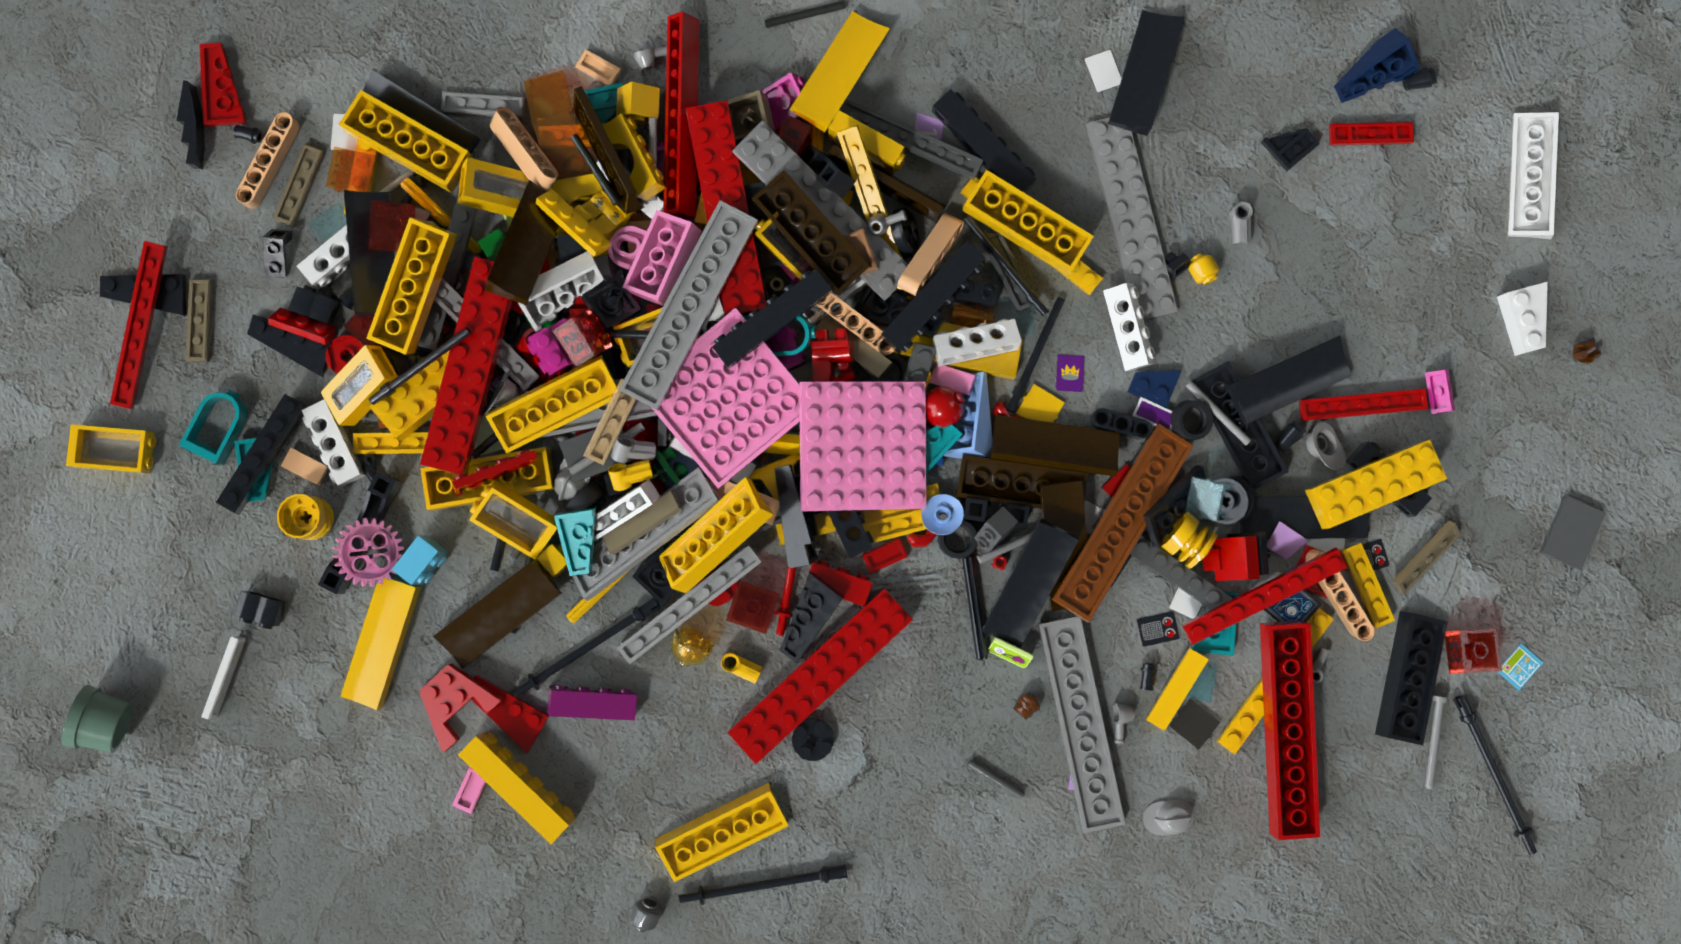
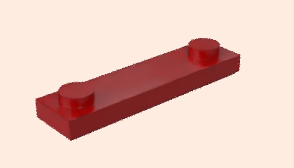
(1371, 133)

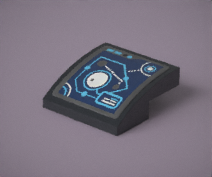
(1295, 608)

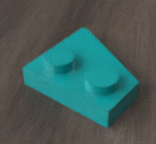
(604, 100)

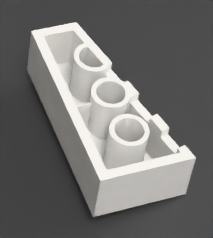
(560, 287)

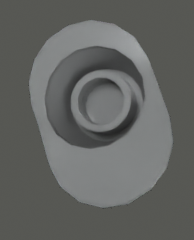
(504, 392)
(1324, 445)
(564, 484)
(1168, 817)

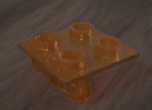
(350, 170)

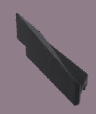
(798, 526)

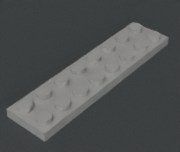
(695, 498)

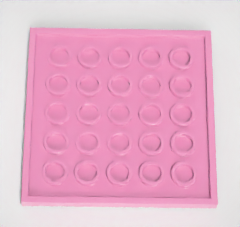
(733, 412)
(862, 445)

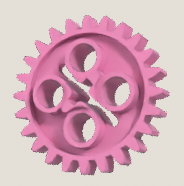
(366, 533)

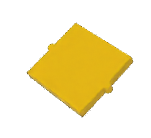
(1040, 405)

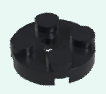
(823, 745)

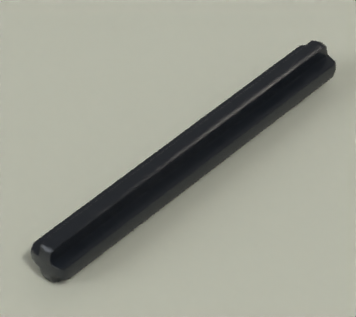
(974, 608)

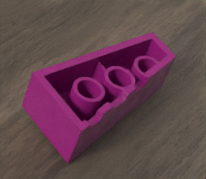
(591, 703)

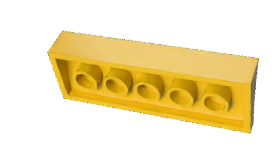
(839, 71)
(998, 365)
(552, 404)
(715, 536)
(380, 643)
(720, 832)

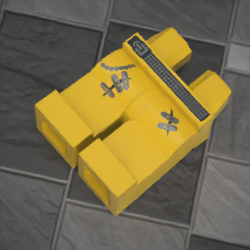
(603, 215)

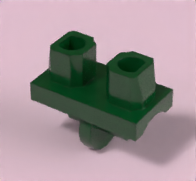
(675, 473)

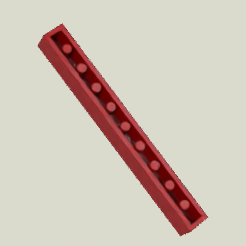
(681, 93)

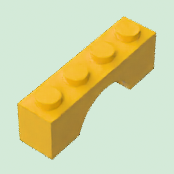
(644, 177)

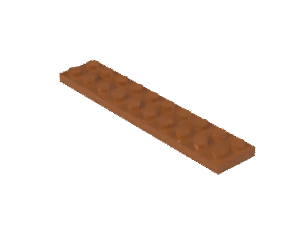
(1122, 523)

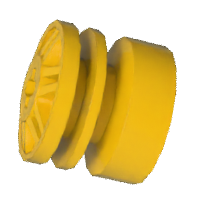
(294, 516)
(1192, 543)

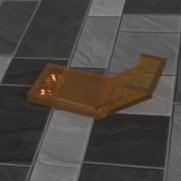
(555, 123)

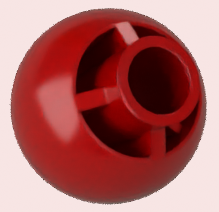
(943, 406)

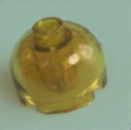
(690, 646)

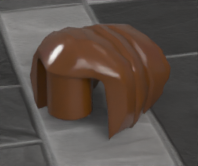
(1586, 351)
(1027, 705)

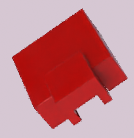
(1233, 559)

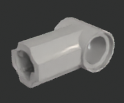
(1241, 225)
(628, 448)

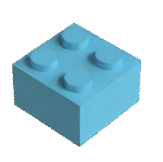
(420, 561)

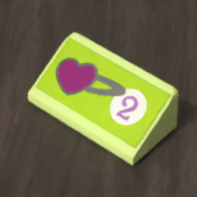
(1010, 652)

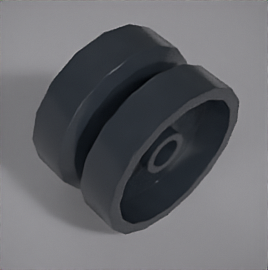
(1242, 497)

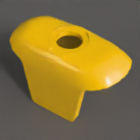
(767, 473)

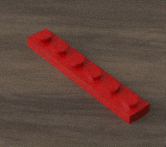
(1363, 404)

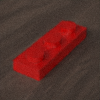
(302, 326)

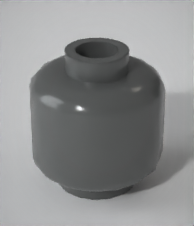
(646, 914)

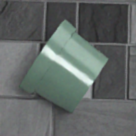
(96, 721)

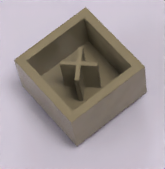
(748, 112)

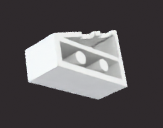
(1525, 317)

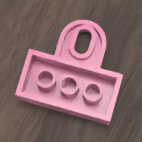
(658, 255)

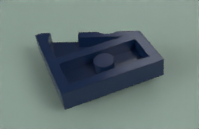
(1154, 385)

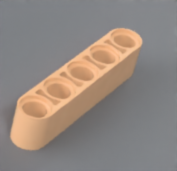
(523, 148)
(267, 171)
(930, 254)
(858, 326)
(1345, 603)

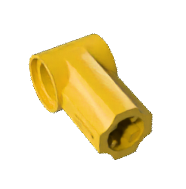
(625, 475)
(743, 667)

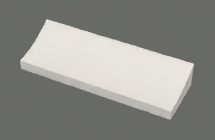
(1533, 175)

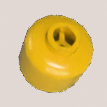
(1203, 269)

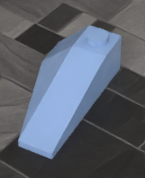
(974, 423)

